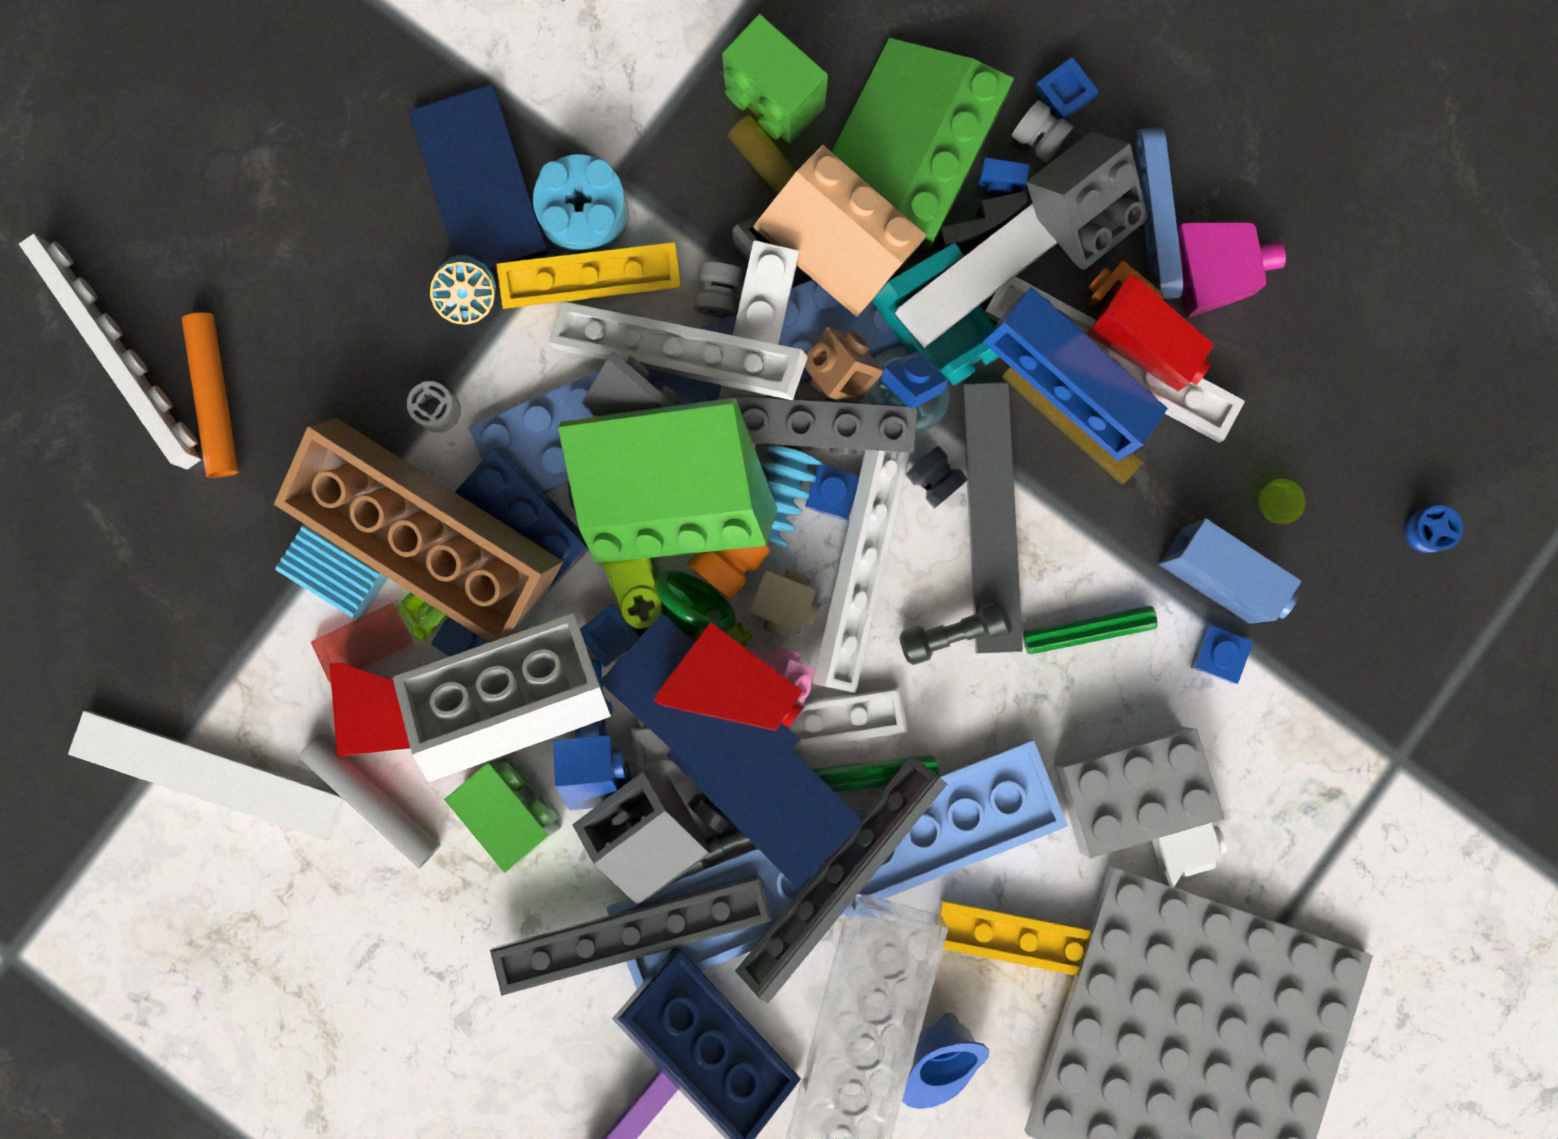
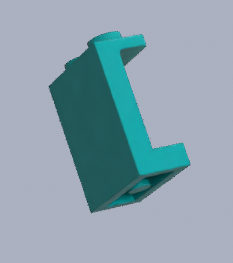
(957, 347)

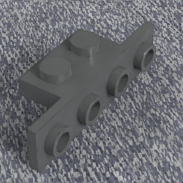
(828, 424)

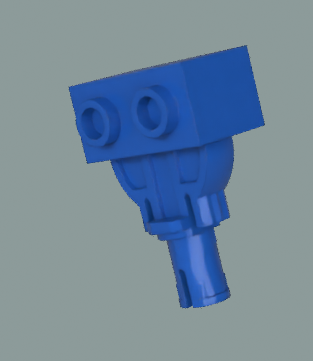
(589, 766)

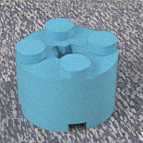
(574, 181)

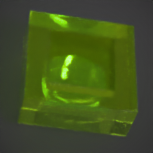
(419, 616)

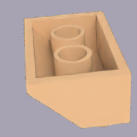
(842, 227)

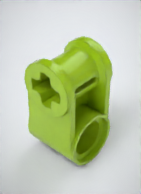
(631, 583)

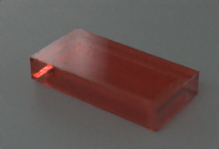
(364, 640)

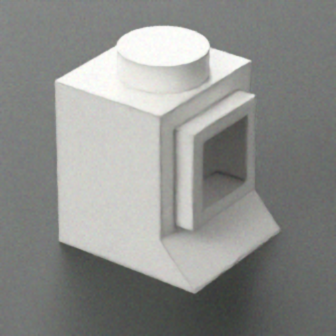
(1188, 852)

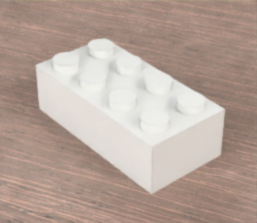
(499, 697)

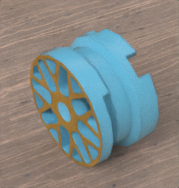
(463, 289)

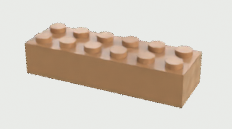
(416, 531)

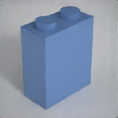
(1231, 573)

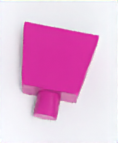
(1223, 264)

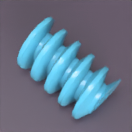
(784, 483)

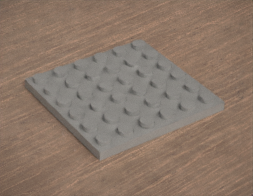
(1196, 1023)

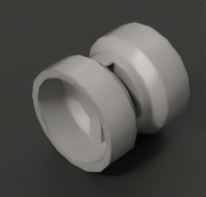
(1042, 131)
(718, 289)
(440, 413)

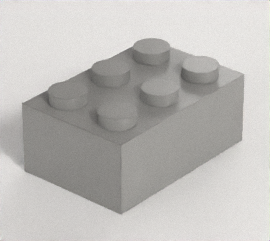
(1139, 791)

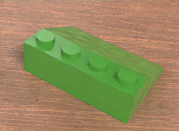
(921, 129)
(667, 482)

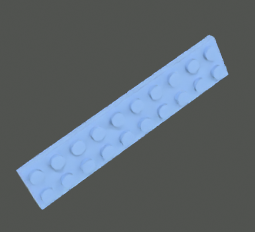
(976, 816)

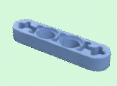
(1161, 226)

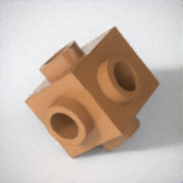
(842, 365)

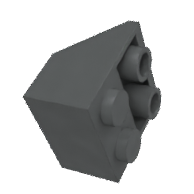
(1089, 197)
(625, 388)
(642, 836)

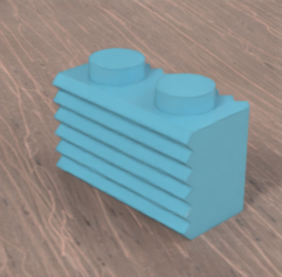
(331, 572)

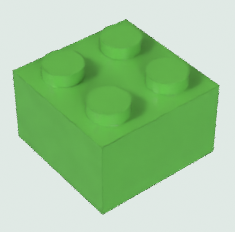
(774, 80)
(504, 812)

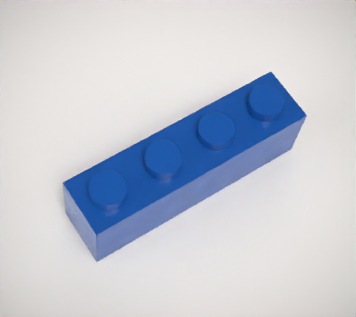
(1075, 375)

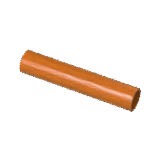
(210, 395)

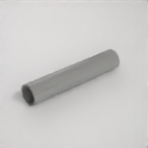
(369, 801)

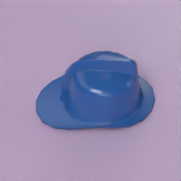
(943, 1063)

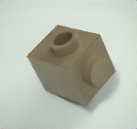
(785, 603)

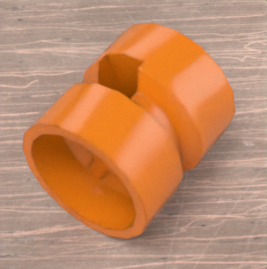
(727, 568)

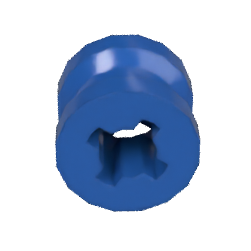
(1443, 524)

